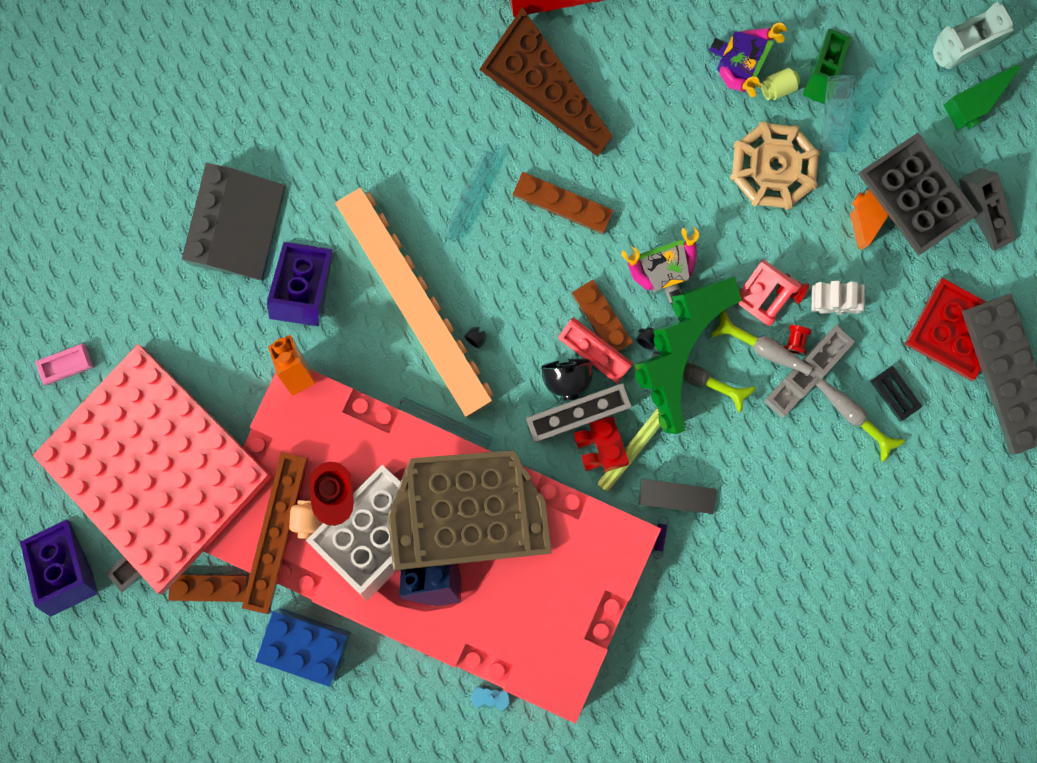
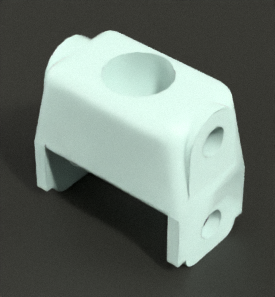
(971, 37)

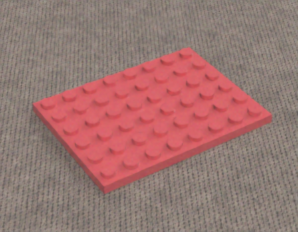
(151, 468)

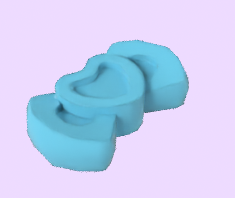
(490, 697)

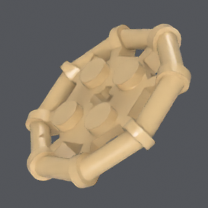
(765, 175)

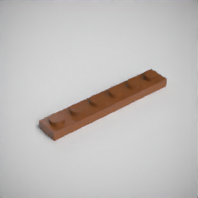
(274, 533)

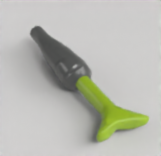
(700, 378)

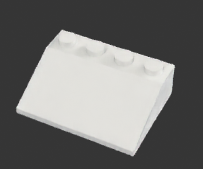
(362, 543)

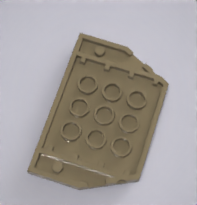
(466, 511)

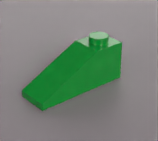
(827, 63)
(972, 104)

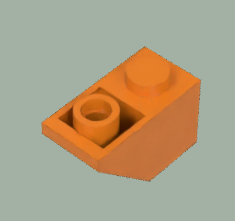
(291, 365)

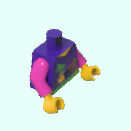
(745, 56)

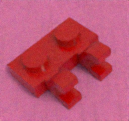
(608, 444)

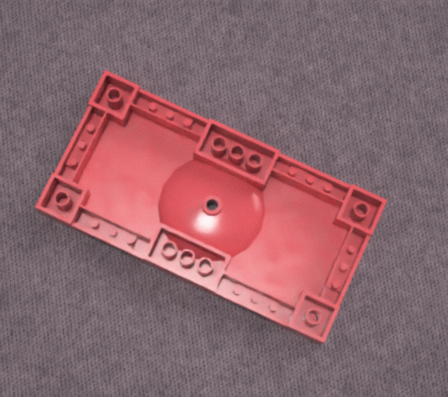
(521, 621)

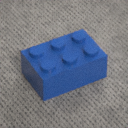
(303, 647)

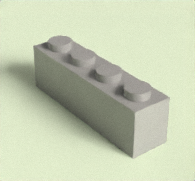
(578, 413)

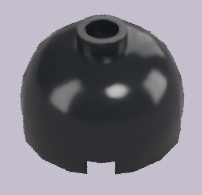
(567, 378)

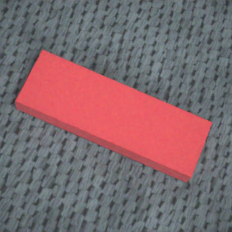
(595, 349)

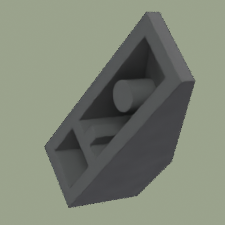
(987, 197)

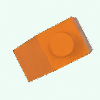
(866, 218)

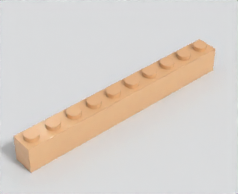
(414, 303)

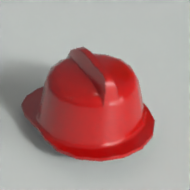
(331, 493)

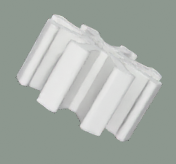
(838, 298)

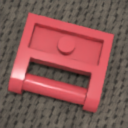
(759, 288)

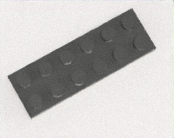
(1007, 368)

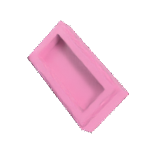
(64, 364)

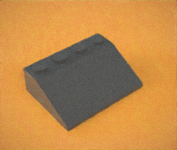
(918, 194)
(233, 222)

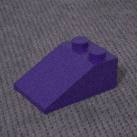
(300, 284)
(57, 569)

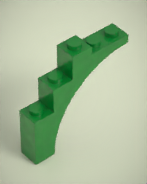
(675, 341)

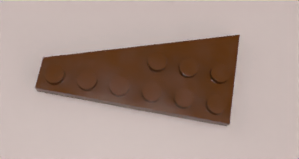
(534, 74)

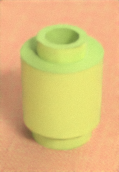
(780, 84)

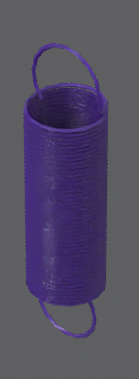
(660, 541)

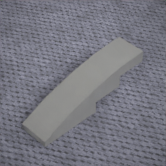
(797, 384)

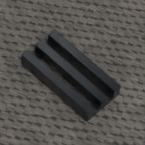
(888, 399)

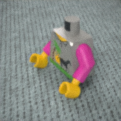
(665, 266)

